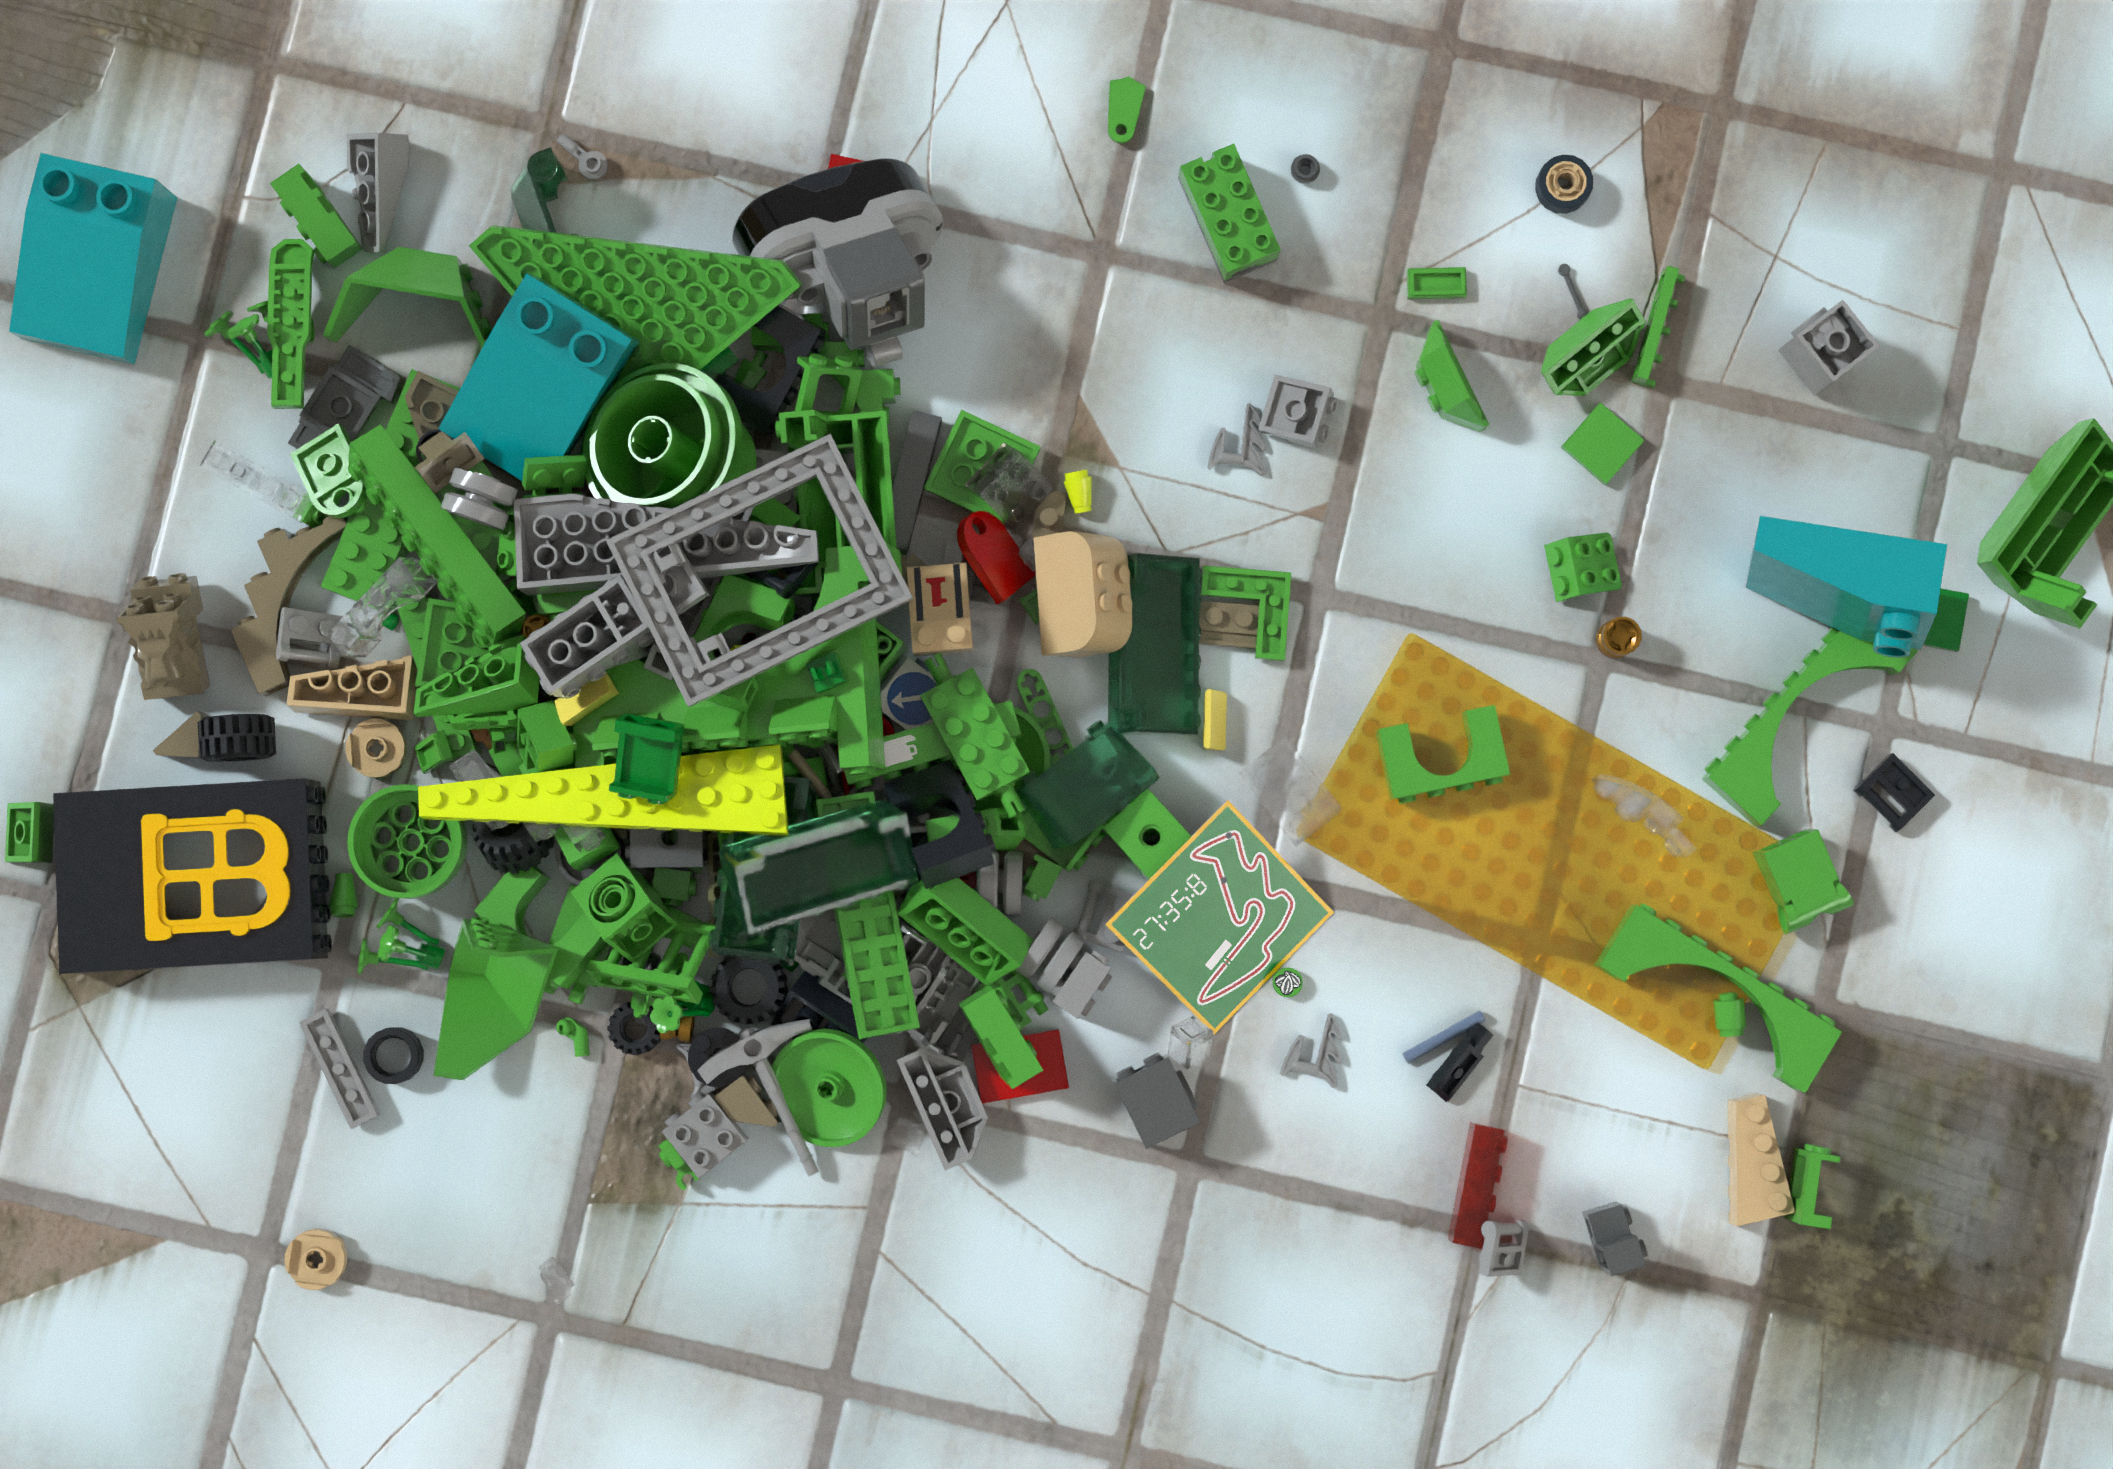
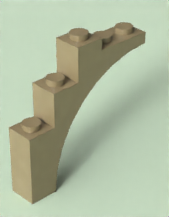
(269, 593)

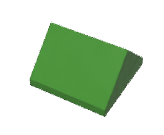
(29, 832)

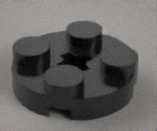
(704, 1046)

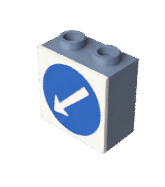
(902, 695)

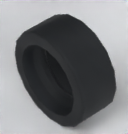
(372, 1045)

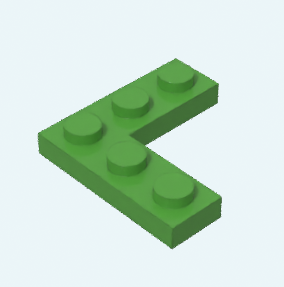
(1265, 586)

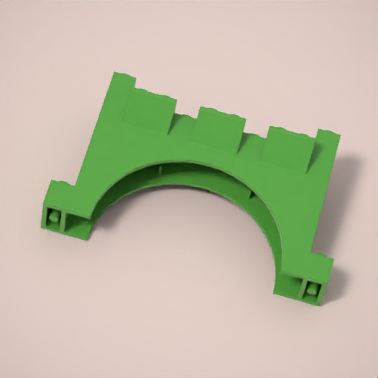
(783, 706)

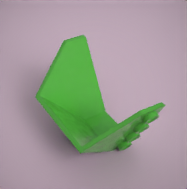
(408, 272)
(489, 995)

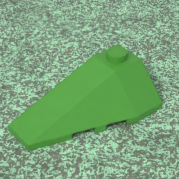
(489, 684)

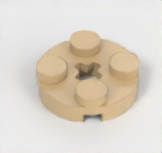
(364, 735)
(301, 1268)

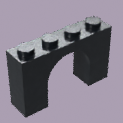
(798, 338)
(962, 849)

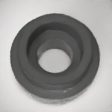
(1305, 160)

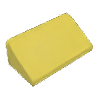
(587, 700)
(1214, 720)

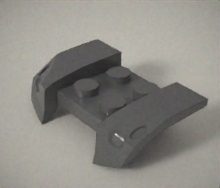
(346, 396)

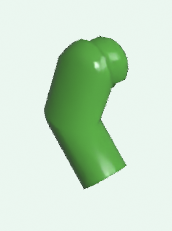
(577, 1033)

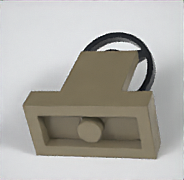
(444, 456)

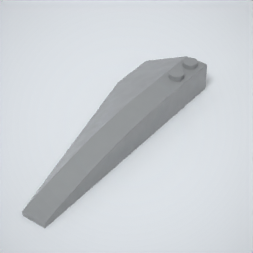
(566, 549)

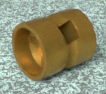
(1618, 637)

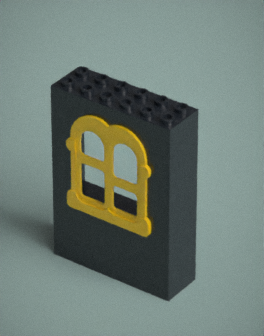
(116, 876)

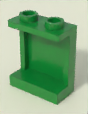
(647, 758)

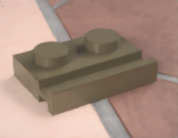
(1228, 624)

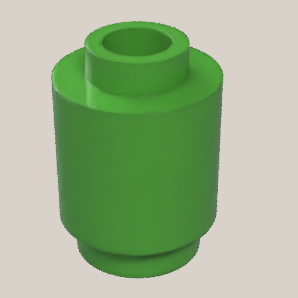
(1729, 1014)

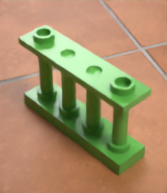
(659, 981)

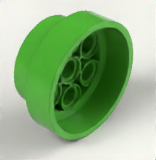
(371, 856)

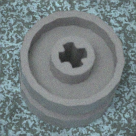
(479, 497)
(1004, 883)
(1050, 954)

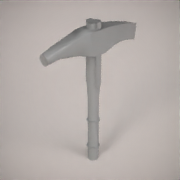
(753, 1049)

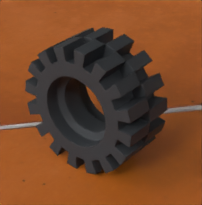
(621, 1039)

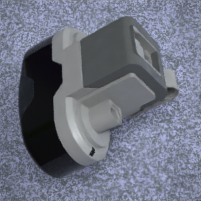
(855, 245)

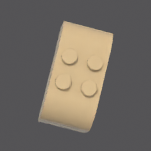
(1082, 594)

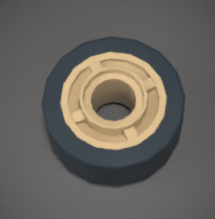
(1568, 168)

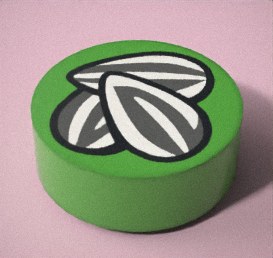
(1287, 982)

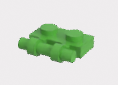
(553, 472)
(1034, 998)

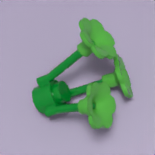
(244, 328)
(428, 954)
(669, 1010)

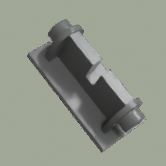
(957, 1037)

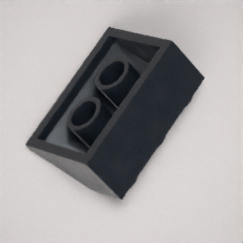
(815, 1002)

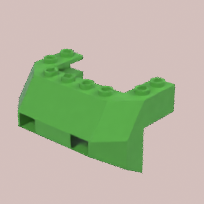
(854, 433)
(2051, 523)

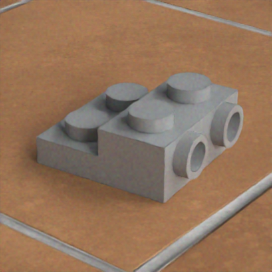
(1298, 411)

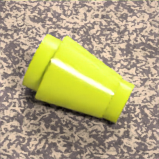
(1079, 490)

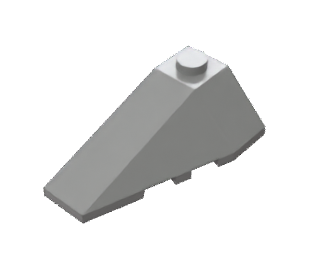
(379, 173)

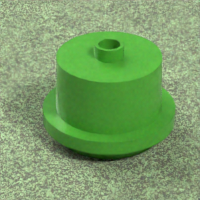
(665, 438)

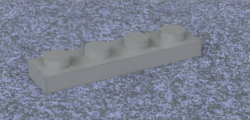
(339, 1068)

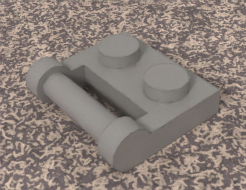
(308, 627)
(1115, 902)
(1503, 1258)

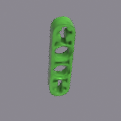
(1050, 721)

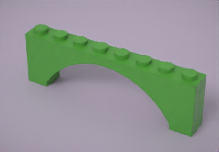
(1745, 769)
(1797, 1036)

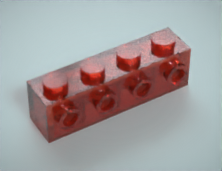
(1476, 1184)

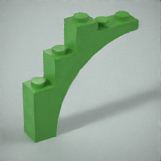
(875, 387)

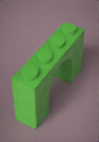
(740, 603)
(1484, 760)
(507, 908)

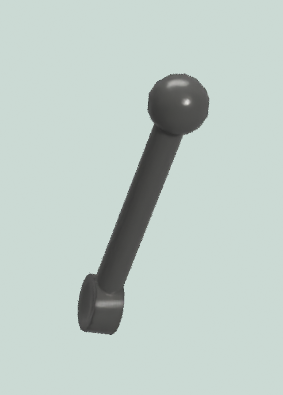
(1564, 270)

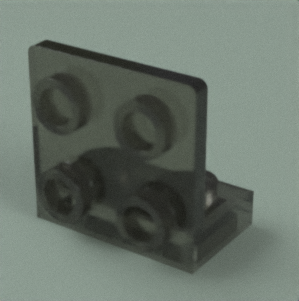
(1010, 485)

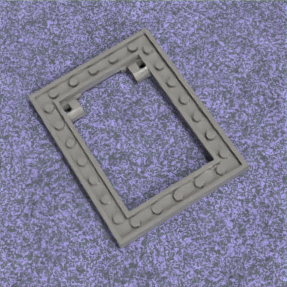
(689, 662)

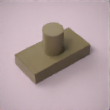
(1049, 515)

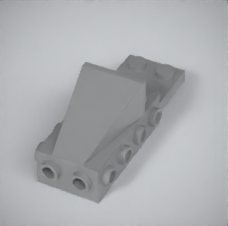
(602, 631)

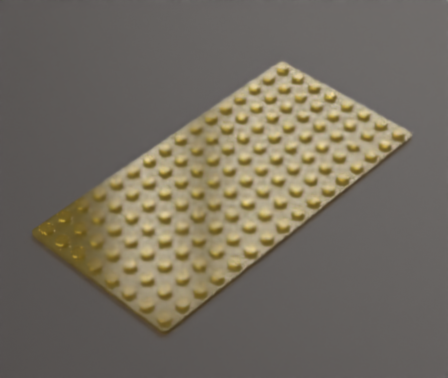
(1542, 857)

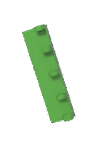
(1655, 327)

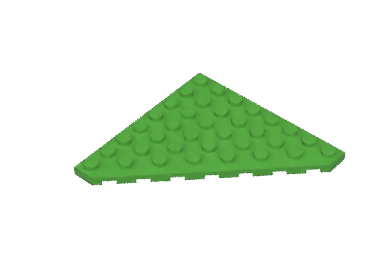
(669, 298)

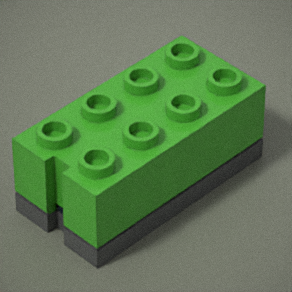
(1229, 213)

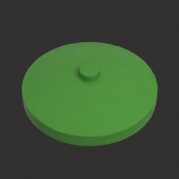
(831, 1086)

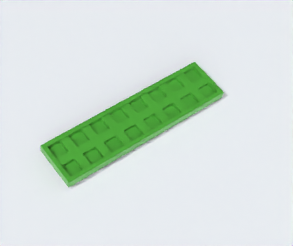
(873, 951)

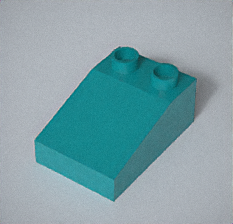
(89, 257)
(538, 377)
(1851, 580)

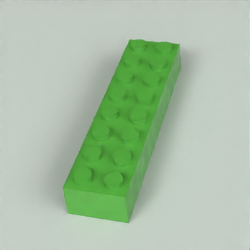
(434, 537)
(368, 541)

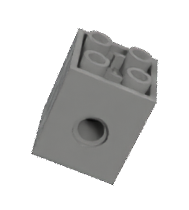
(1828, 346)

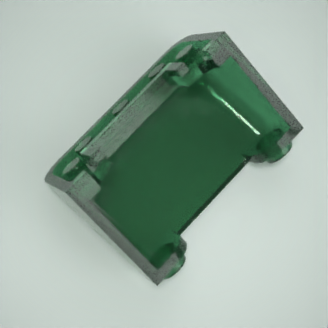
(535, 187)
(1086, 785)

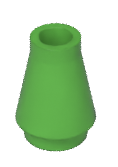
(343, 897)

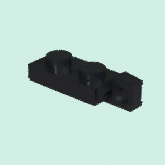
(1460, 1062)

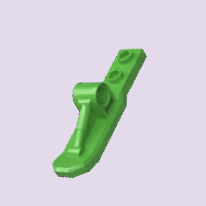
(289, 320)

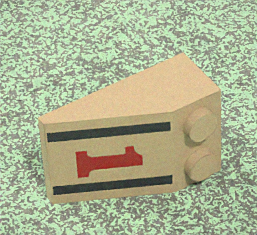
(940, 609)

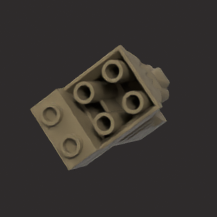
(166, 636)

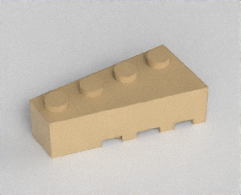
(368, 690)
(1757, 1172)

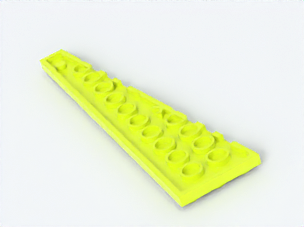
(714, 793)

